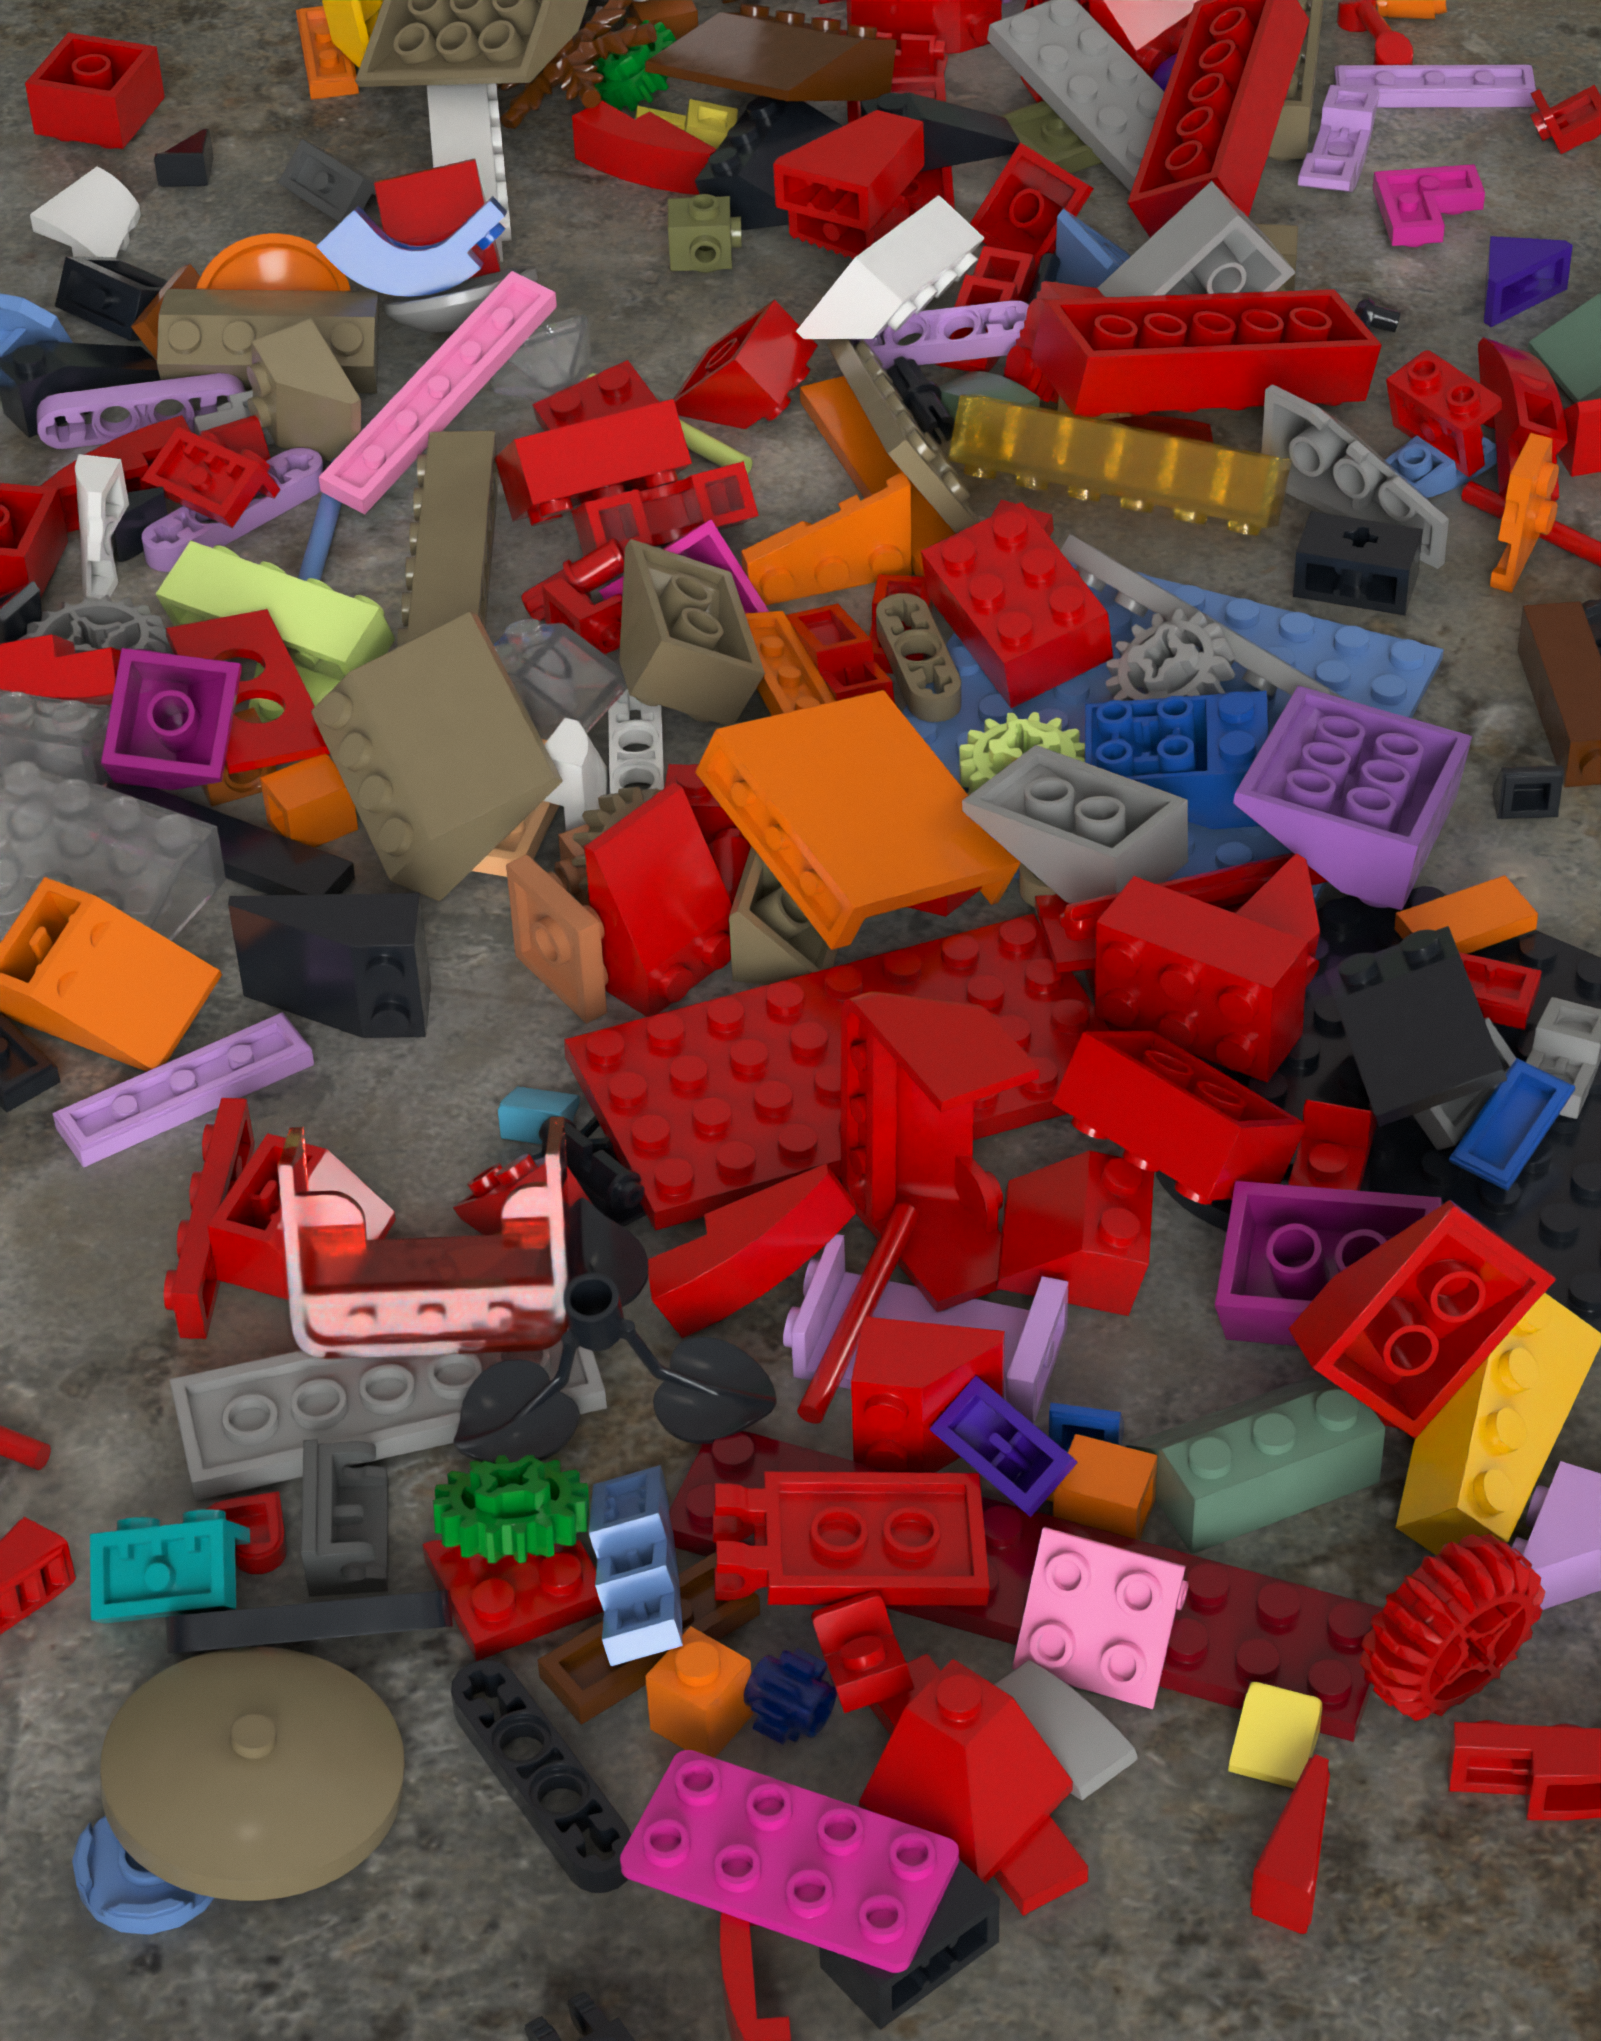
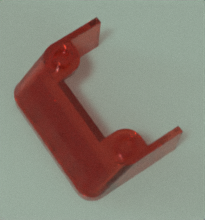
(431, 1291)

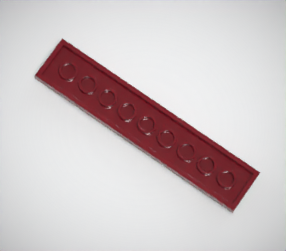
(1226, 1635)

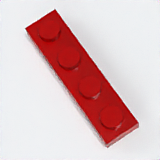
(225, 1152)

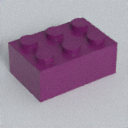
(1291, 1243)

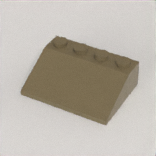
(466, 41)
(436, 754)

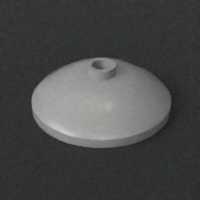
(449, 308)

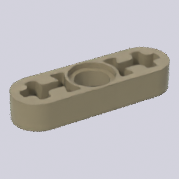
(914, 675)

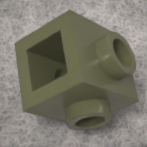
(702, 233)

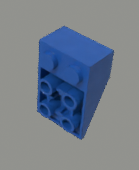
(1183, 747)

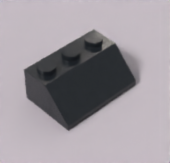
(746, 157)

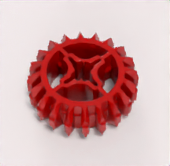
(1452, 1626)

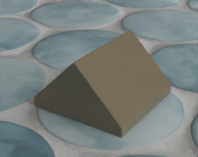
(770, 932)

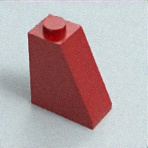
(852, 170)

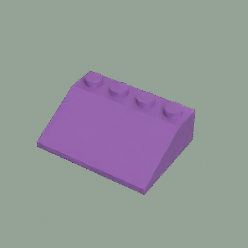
(1355, 792)

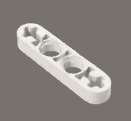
(639, 766)

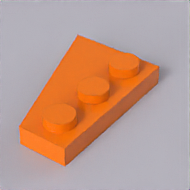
(838, 550)

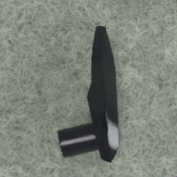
(1377, 316)

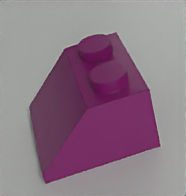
(170, 720)

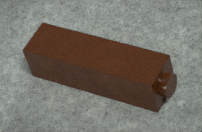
(1566, 685)

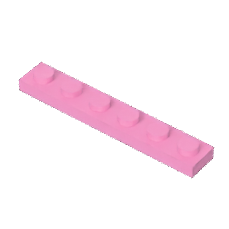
(437, 392)

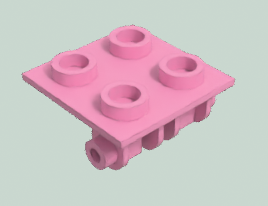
(1100, 1616)

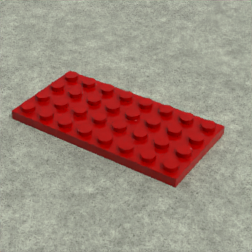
(751, 1081)

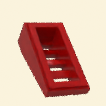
(32, 1570)
(1290, 1861)

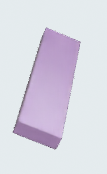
(1442, 84)
(182, 1089)

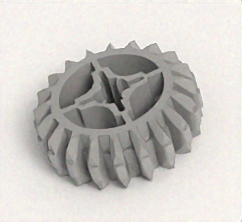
(103, 625)

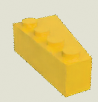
(1495, 1434)

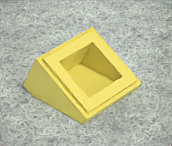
(1275, 1734)

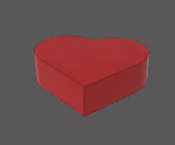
(267, 1531)

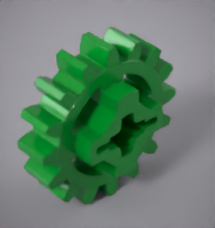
(625, 75)
(511, 1508)

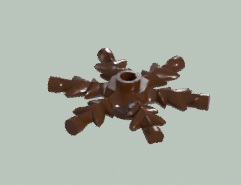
(575, 65)

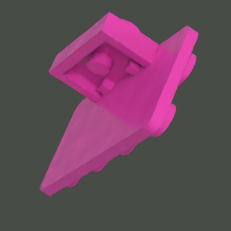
(791, 1860)

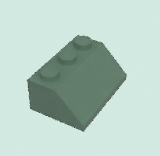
(1264, 1460)

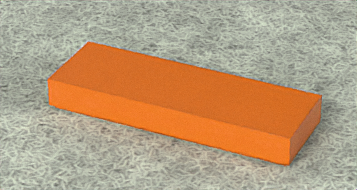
(326, 66)

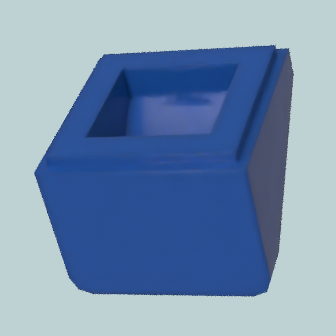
(1089, 1422)

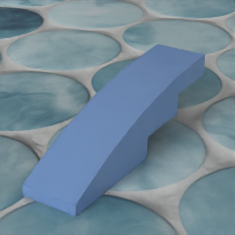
(636, 1566)

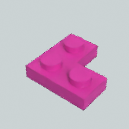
(1416, 197)

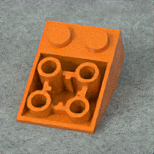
(99, 977)

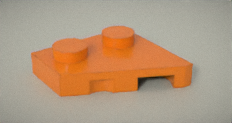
(1526, 510)

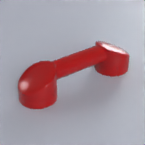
(1390, 46)

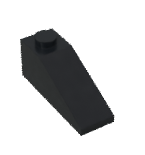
(950, 131)
(64, 367)

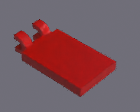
(852, 1535)

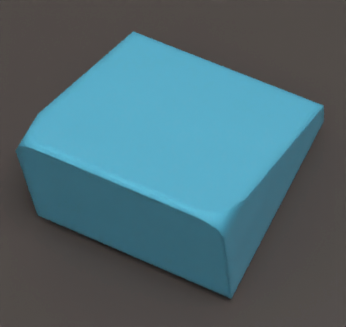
(528, 1108)

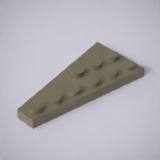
(902, 438)

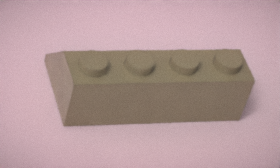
(214, 330)

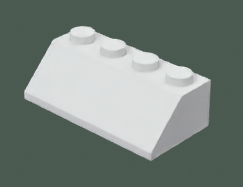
(896, 276)

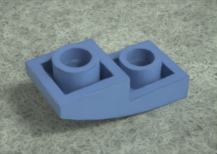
(1431, 469)

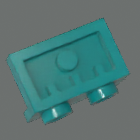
(164, 1568)

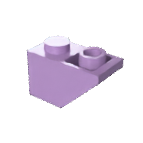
(1565, 1535)

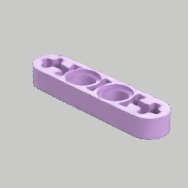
(939, 324)
(136, 398)
(293, 471)

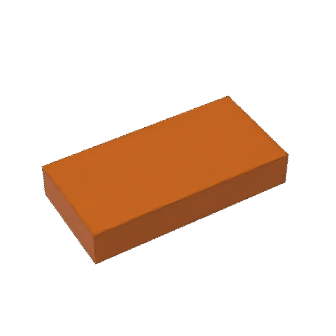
(1474, 915)

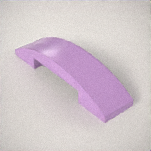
(1341, 140)

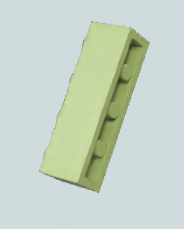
(316, 623)

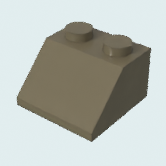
(302, 391)

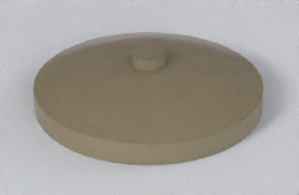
(252, 1773)

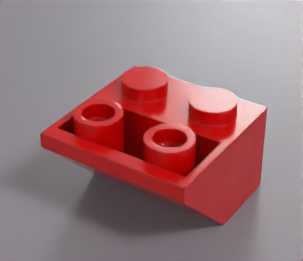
(249, 1224)

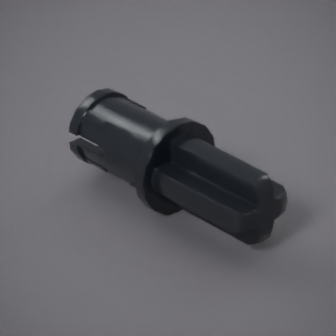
(921, 398)

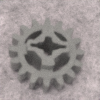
(1167, 661)

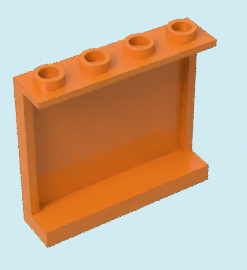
(851, 812)

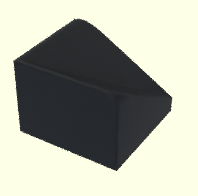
(187, 162)

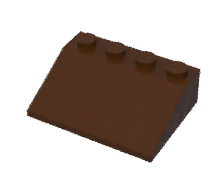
(782, 56)

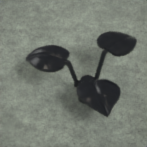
(704, 1394)

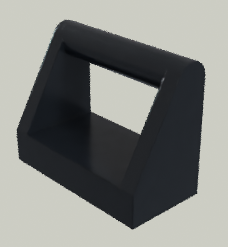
(107, 292)

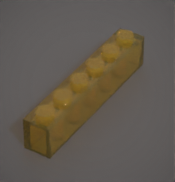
(1119, 461)

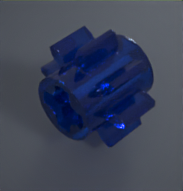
(790, 1696)

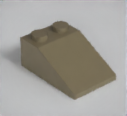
(685, 636)

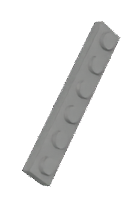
(1140, 594)

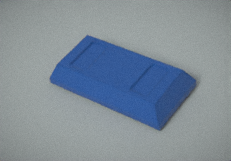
(1512, 1124)

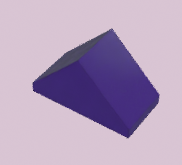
(1523, 275)
(1003, 1446)

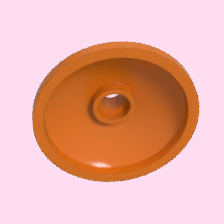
(272, 263)

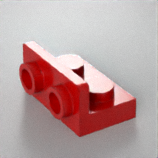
(1442, 408)
(209, 476)

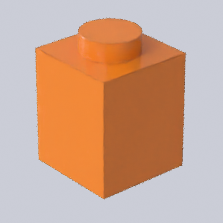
(309, 802)
(1107, 1487)
(699, 1694)

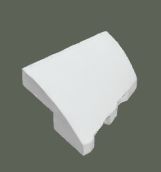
(90, 216)
(101, 505)
(581, 769)

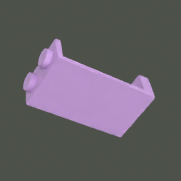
(1030, 1335)

